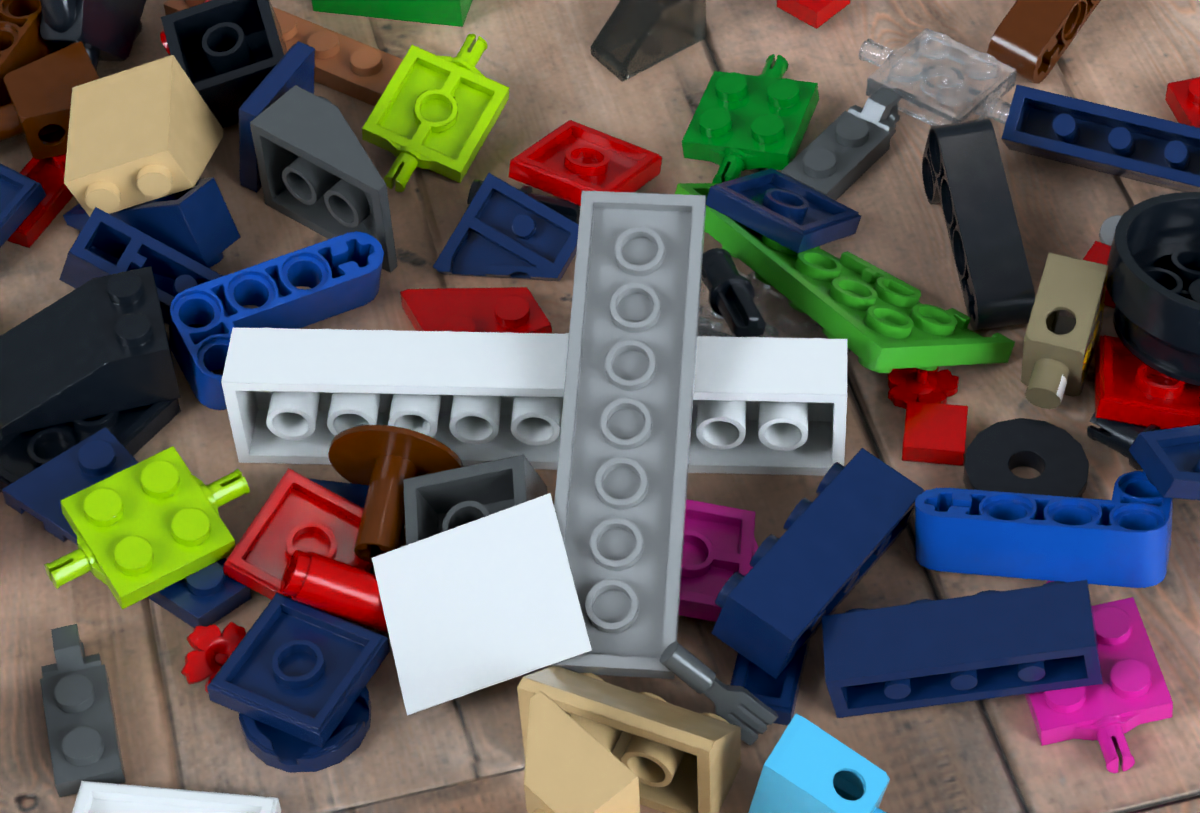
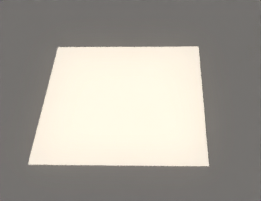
(480, 604)

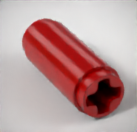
(334, 588)

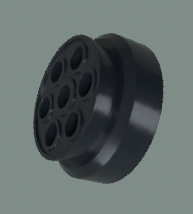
(1158, 283)

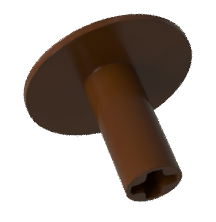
(382, 459)

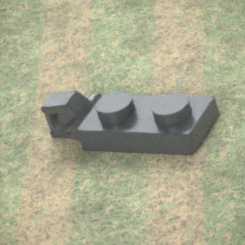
(847, 146)
(79, 716)

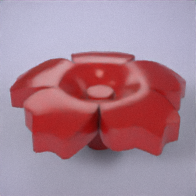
(921, 386)
(210, 651)

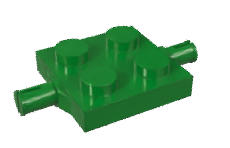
(750, 120)

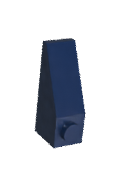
(187, 221)
(114, 247)

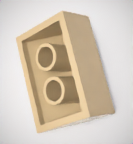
(678, 754)
(571, 768)

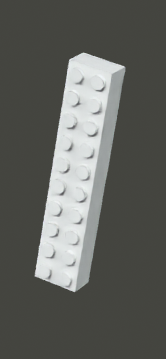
(501, 396)

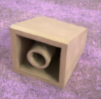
(137, 137)

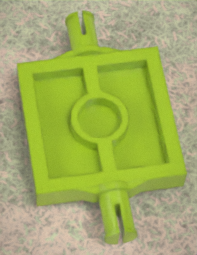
(435, 113)
(147, 527)

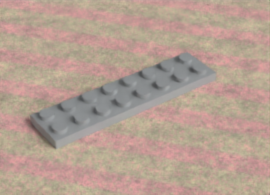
(629, 423)

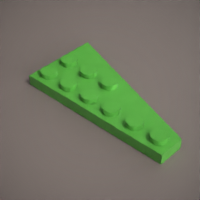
(857, 301)

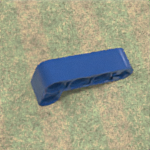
(341, 277)
(1048, 535)

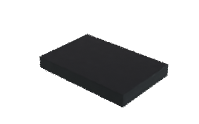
(33, 448)

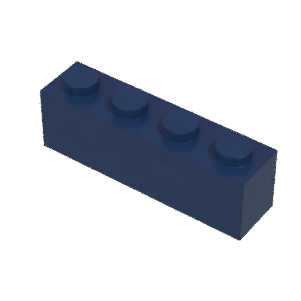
(1104, 139)
(815, 561)
(961, 649)

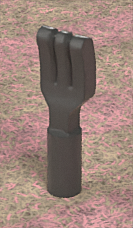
(730, 701)

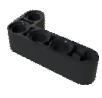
(969, 180)

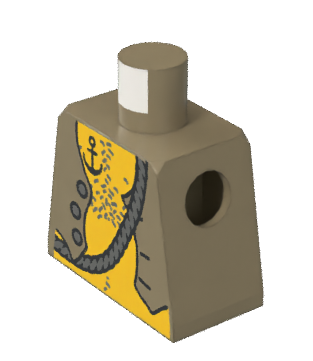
(1057, 346)

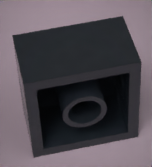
(226, 50)

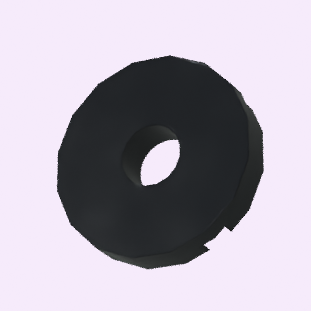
(1031, 445)

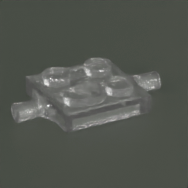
(941, 79)

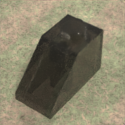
(647, 33)

